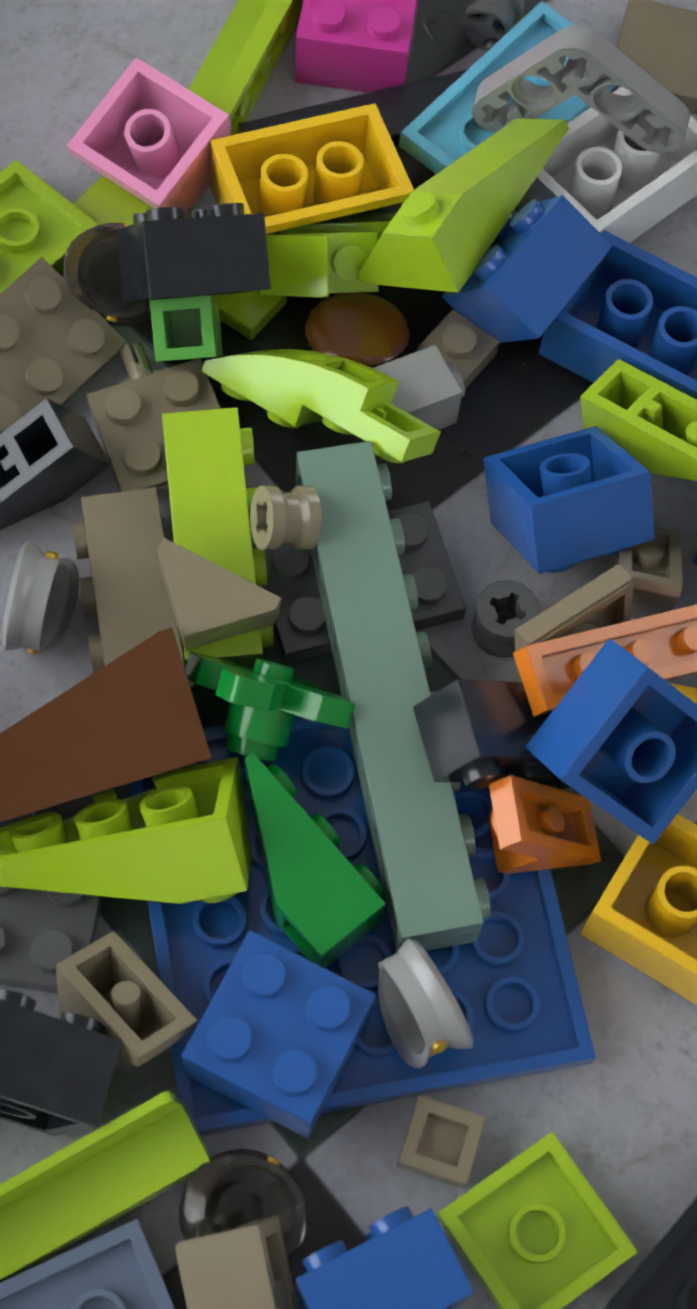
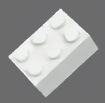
(614, 178)

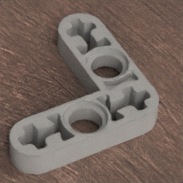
(648, 117)

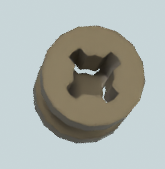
(286, 517)

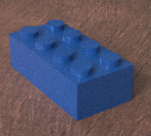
(631, 312)

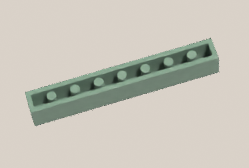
(382, 668)

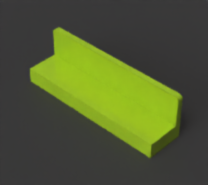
(246, 56)
(96, 1181)

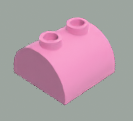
(152, 138)

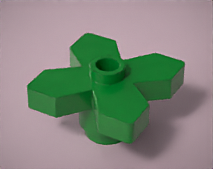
(265, 702)

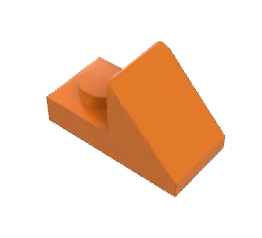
(540, 827)

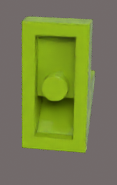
(318, 262)

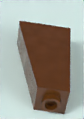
(104, 731)

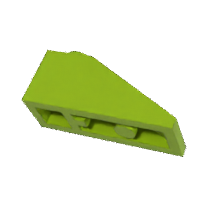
(645, 419)

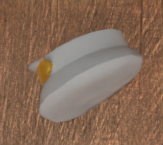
(39, 599)
(419, 1006)

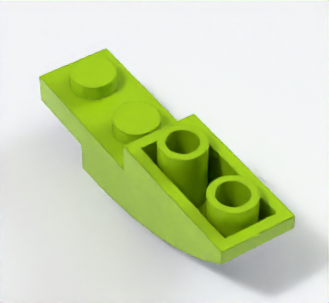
(318, 386)

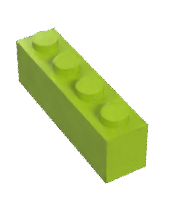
(214, 507)

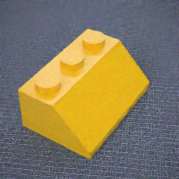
(310, 169)

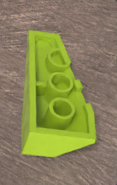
(461, 210)
(159, 846)

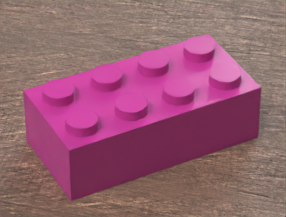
(355, 43)

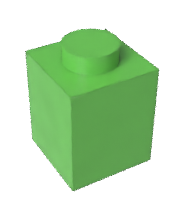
(186, 328)

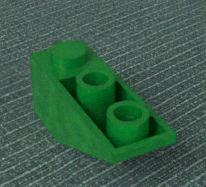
(311, 884)

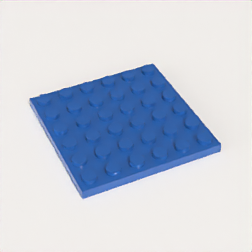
(510, 984)

